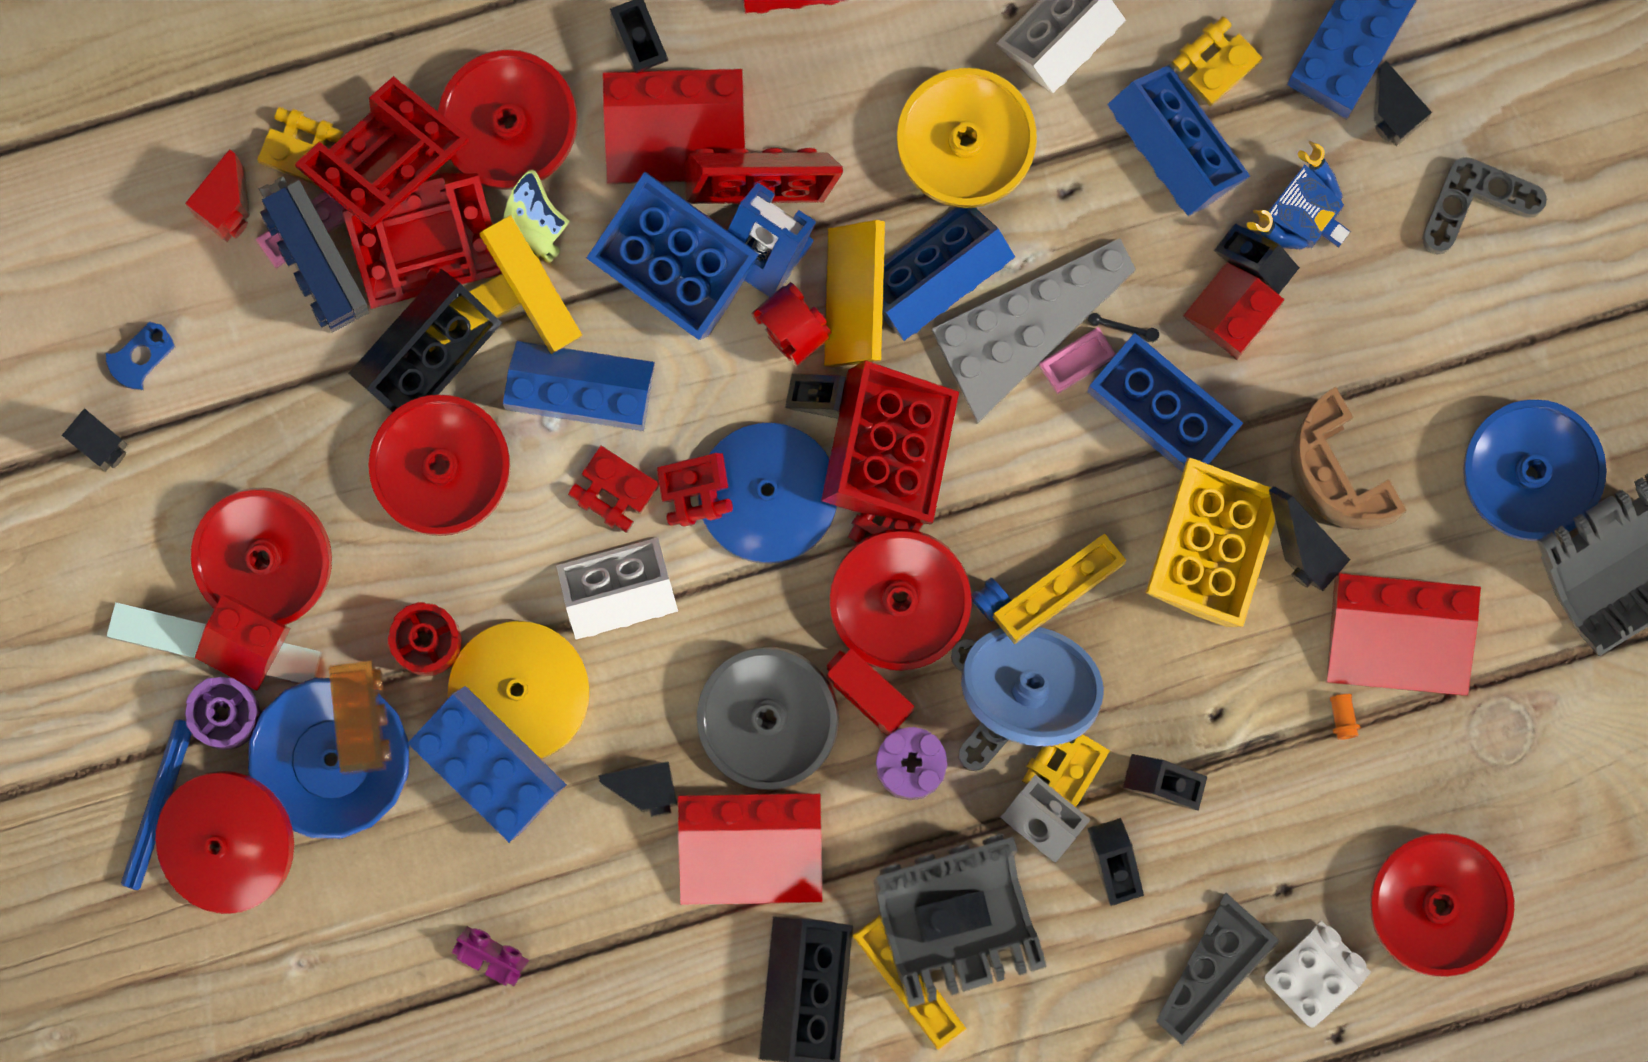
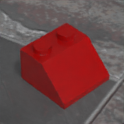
(222, 198)
(1234, 309)
(241, 641)

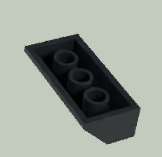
(400, 361)
(805, 991)

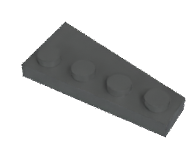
(1222, 961)

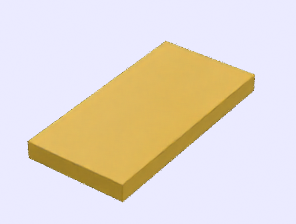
(854, 293)

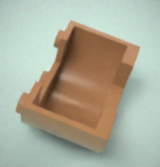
(1324, 481)

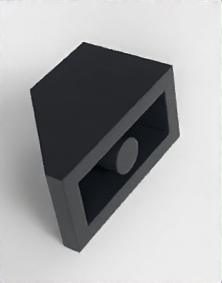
(637, 35)
(1396, 106)
(1258, 257)
(96, 440)
(1164, 781)
(644, 787)
(1116, 861)
(953, 916)

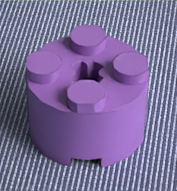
(202, 713)
(925, 778)

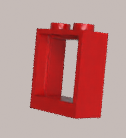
(868, 691)

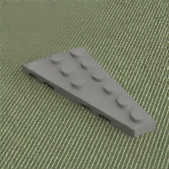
(1011, 334)

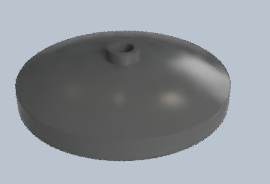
(736, 726)

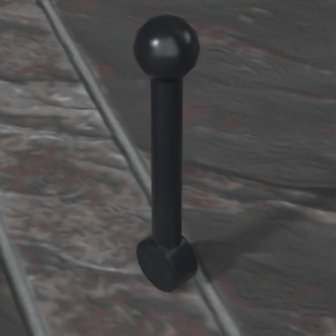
(1151, 334)

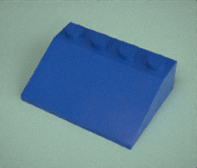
(673, 257)

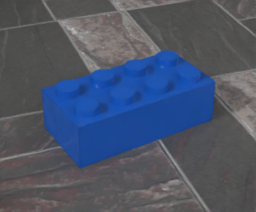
(1348, 51)
(1163, 405)
(486, 763)

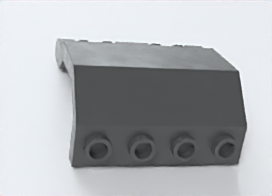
(1603, 569)
(933, 880)

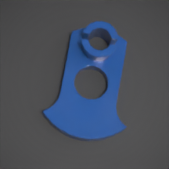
(132, 374)

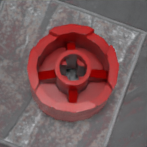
(791, 324)
(405, 635)

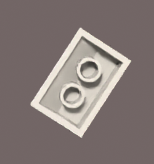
(1059, 37)
(616, 588)

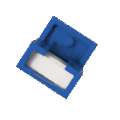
(772, 234)

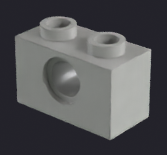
(1045, 818)

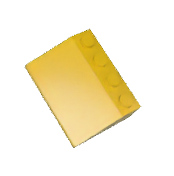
(1213, 544)

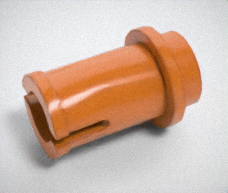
(1344, 717)

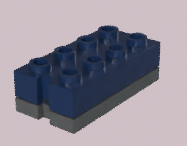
(314, 254)

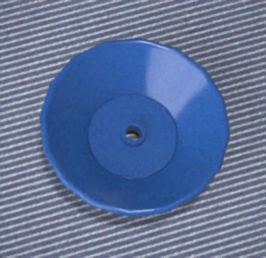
(290, 756)

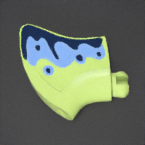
(536, 216)

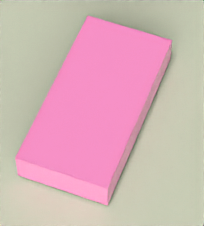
(1077, 360)

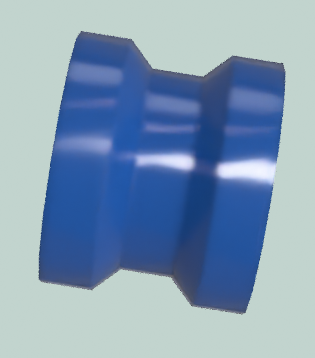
(990, 598)

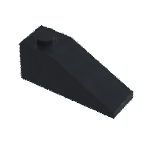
(1305, 544)

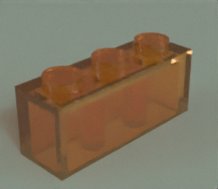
(359, 717)

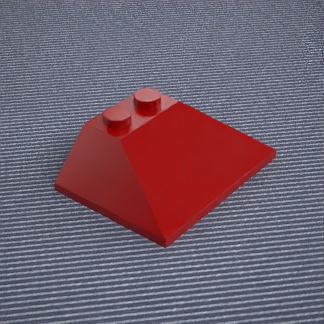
(384, 154)
(422, 235)

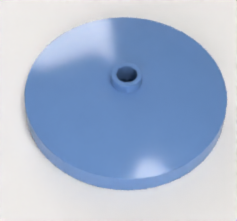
(1033, 690)

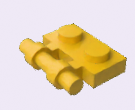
(1224, 69)
(284, 150)
(1076, 770)

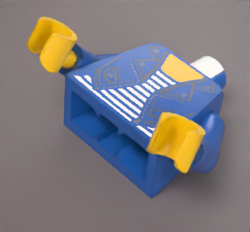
(1305, 207)

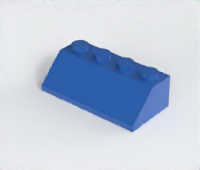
(1178, 139)
(940, 268)
(579, 386)

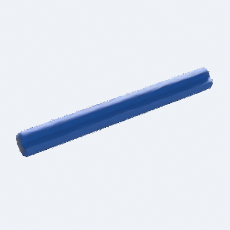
(161, 791)

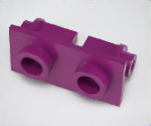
(505, 961)

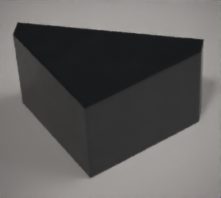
(816, 394)

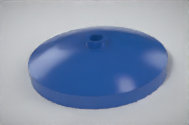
(1542, 437)
(793, 516)

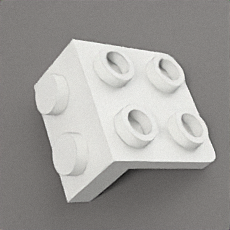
(1317, 975)

